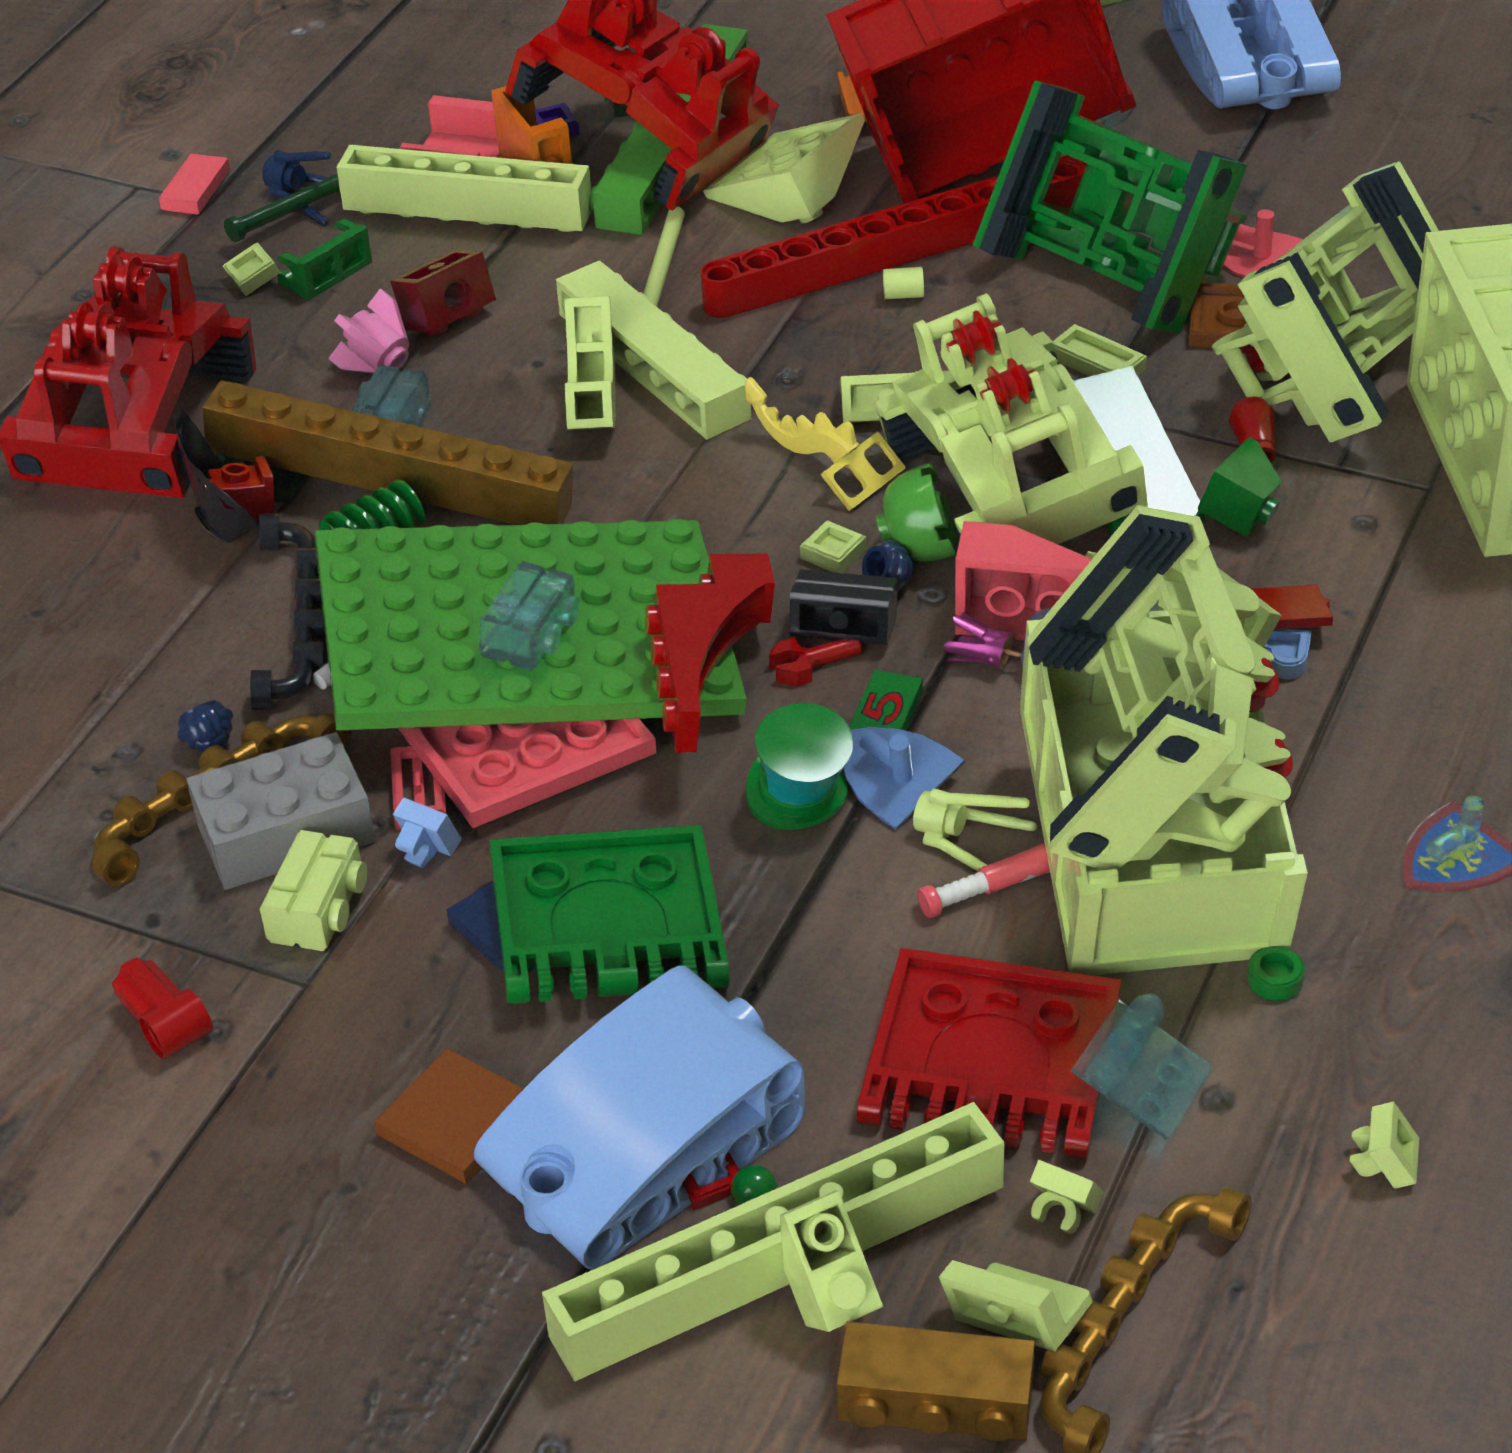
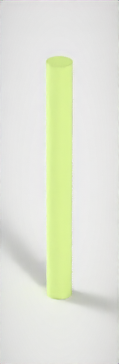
(664, 255)

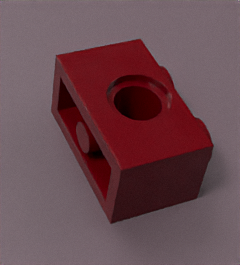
(443, 291)

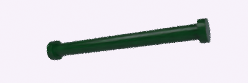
(238, 227)

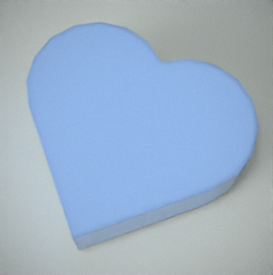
(1290, 651)

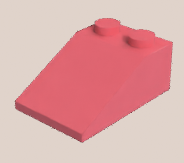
(1009, 575)

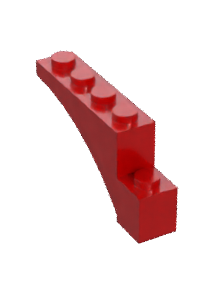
(697, 627)

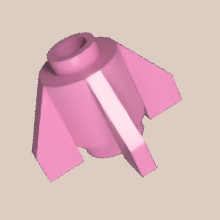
(372, 337)

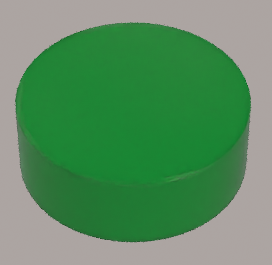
(1275, 973)

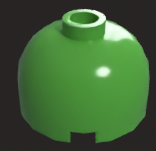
(918, 516)

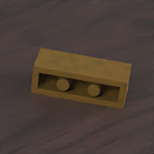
(935, 1381)

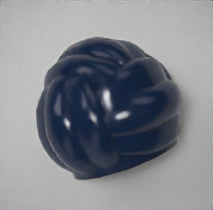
(888, 560)
(206, 726)

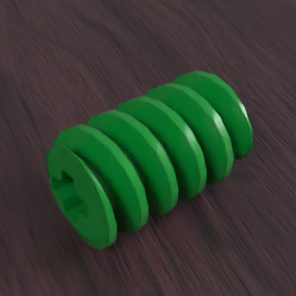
(386, 507)

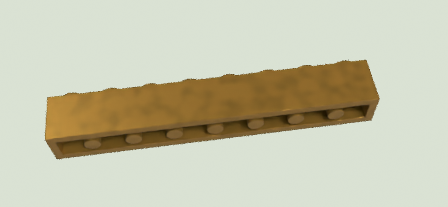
(376, 451)

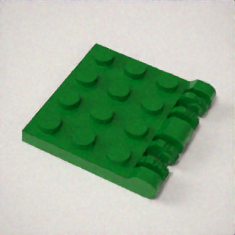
(606, 905)

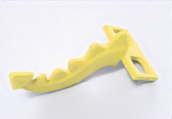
(823, 437)

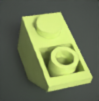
(826, 1264)

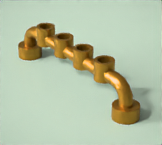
(119, 863)
(1126, 1283)

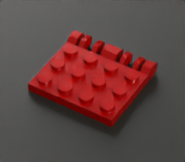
(988, 1039)

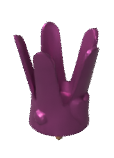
(991, 647)

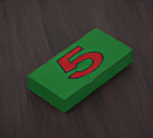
(888, 701)

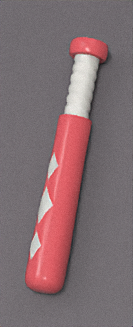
(988, 879)

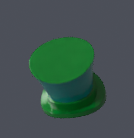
(799, 767)

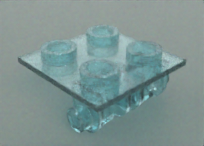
(1142, 1065)

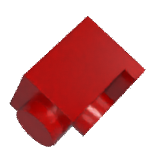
(247, 485)

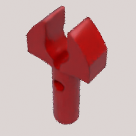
(796, 663)

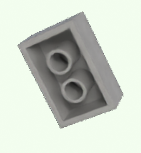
(261, 803)

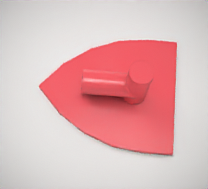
(1257, 246)

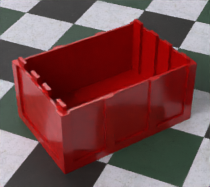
(955, 75)

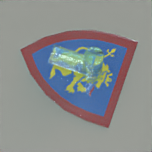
(1456, 850)

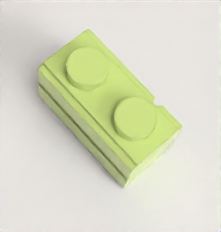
(313, 890)

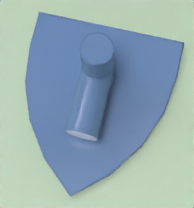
(894, 768)

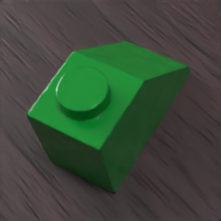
(1242, 490)

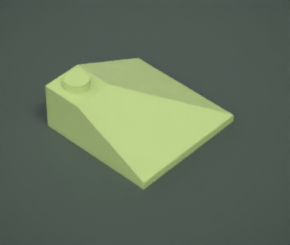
(791, 171)

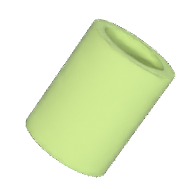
(903, 283)

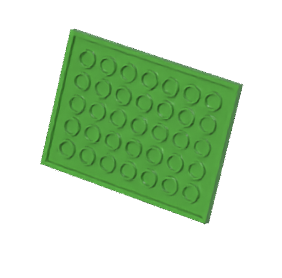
(411, 603)

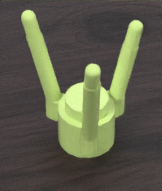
(945, 814)

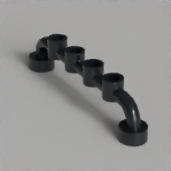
(308, 621)

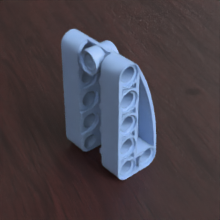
(1252, 50)
(636, 1108)

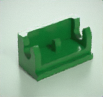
(327, 263)

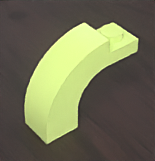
(591, 364)

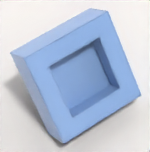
(424, 832)

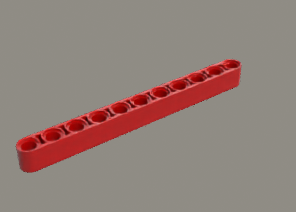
(860, 245)

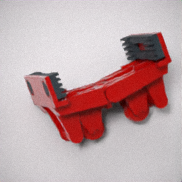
(648, 82)

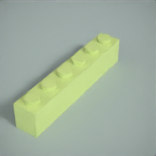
(465, 187)
(663, 354)

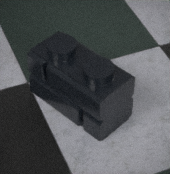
(843, 606)

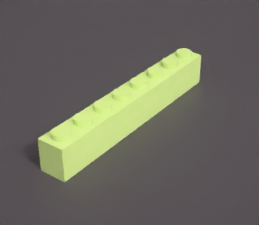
(740, 1252)

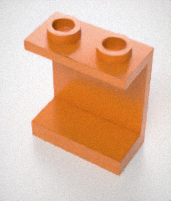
(521, 136)

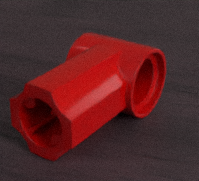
(165, 1014)

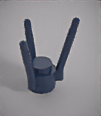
(285, 174)

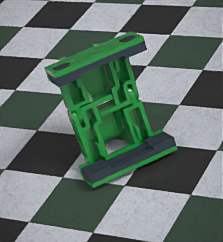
(1123, 192)

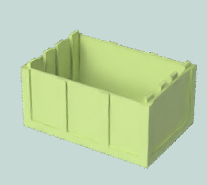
(1465, 371)
(1189, 898)

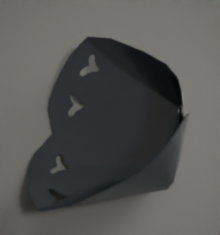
(198, 459)

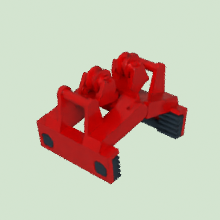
(117, 335)

